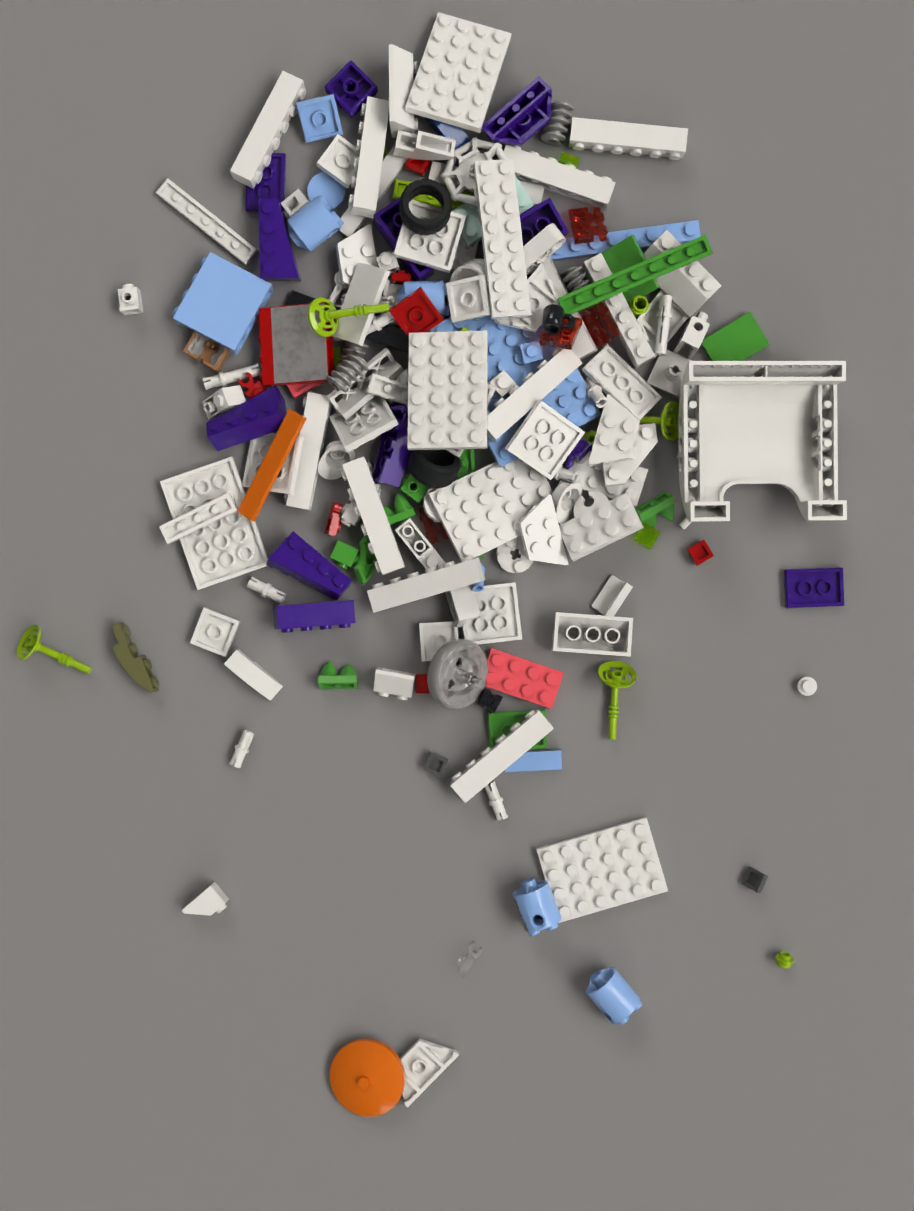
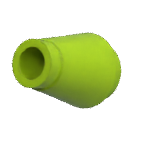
(639, 305)

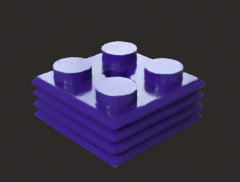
(351, 77)

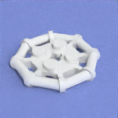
(465, 168)

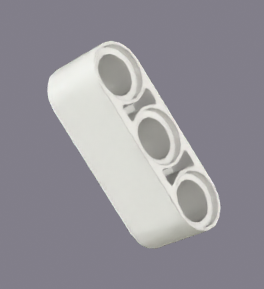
(542, 246)

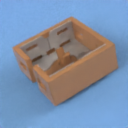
(203, 348)

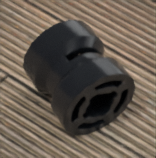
(489, 700)

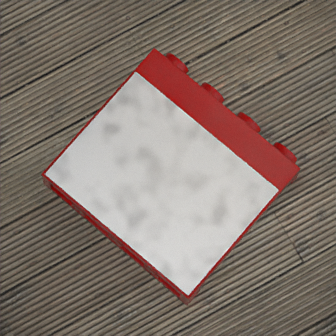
(291, 348)

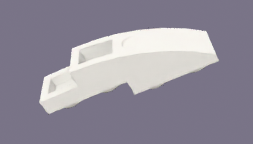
(419, 545)

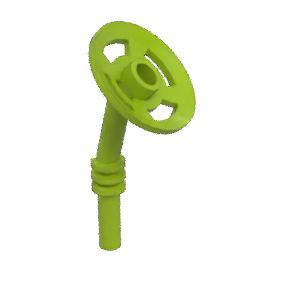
(329, 315)
(666, 421)
(31, 643)
(615, 683)

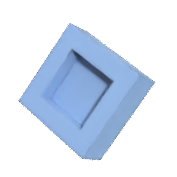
(530, 352)

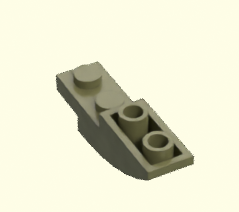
(137, 667)

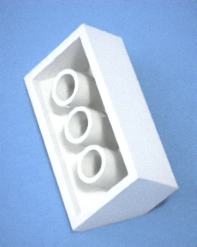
(401, 79)
(687, 285)
(592, 634)

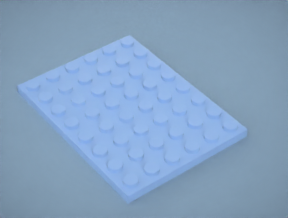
(567, 398)

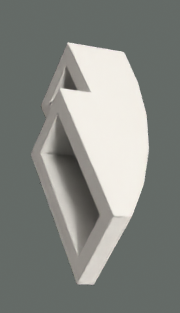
(423, 146)
(253, 674)

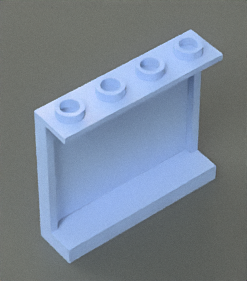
(223, 302)

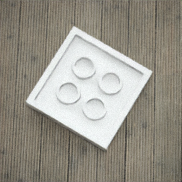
(430, 250)
(364, 424)
(544, 439)
(287, 476)
(498, 616)

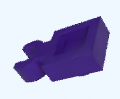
(579, 452)

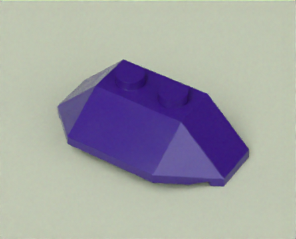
(522, 115)

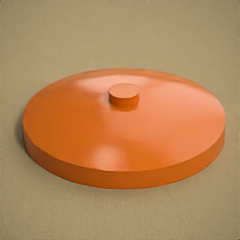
(367, 1077)

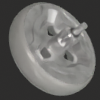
(467, 678)

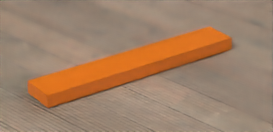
(271, 465)

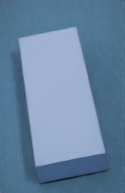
(537, 761)

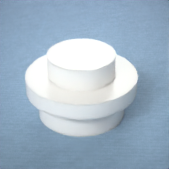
(807, 686)

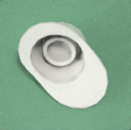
(332, 460)
(565, 498)

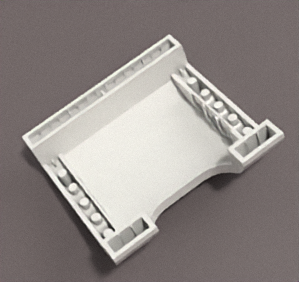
(759, 428)

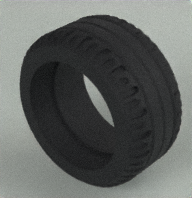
(431, 188)
(434, 467)

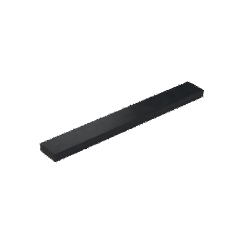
(388, 336)

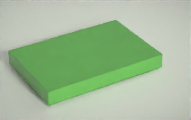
(624, 255)
(736, 340)
(501, 722)

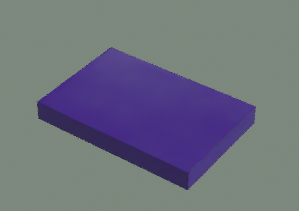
(271, 185)
(814, 587)

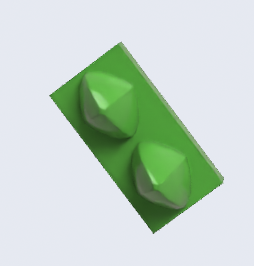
(662, 503)
(402, 509)
(330, 680)

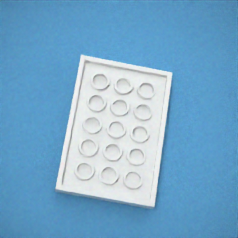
(458, 72)
(448, 390)
(487, 504)
(226, 546)
(603, 869)

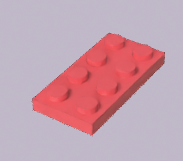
(522, 678)

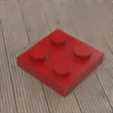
(416, 313)

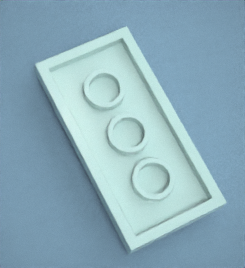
(472, 231)

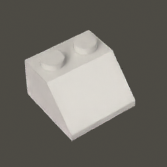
(394, 682)

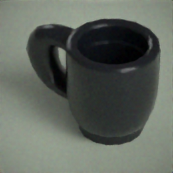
(554, 317)

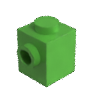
(414, 488)
(345, 555)

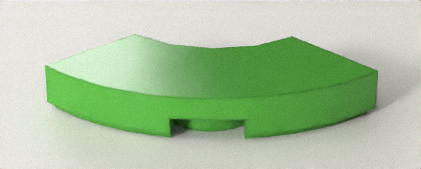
(365, 566)

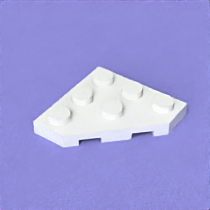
(620, 471)

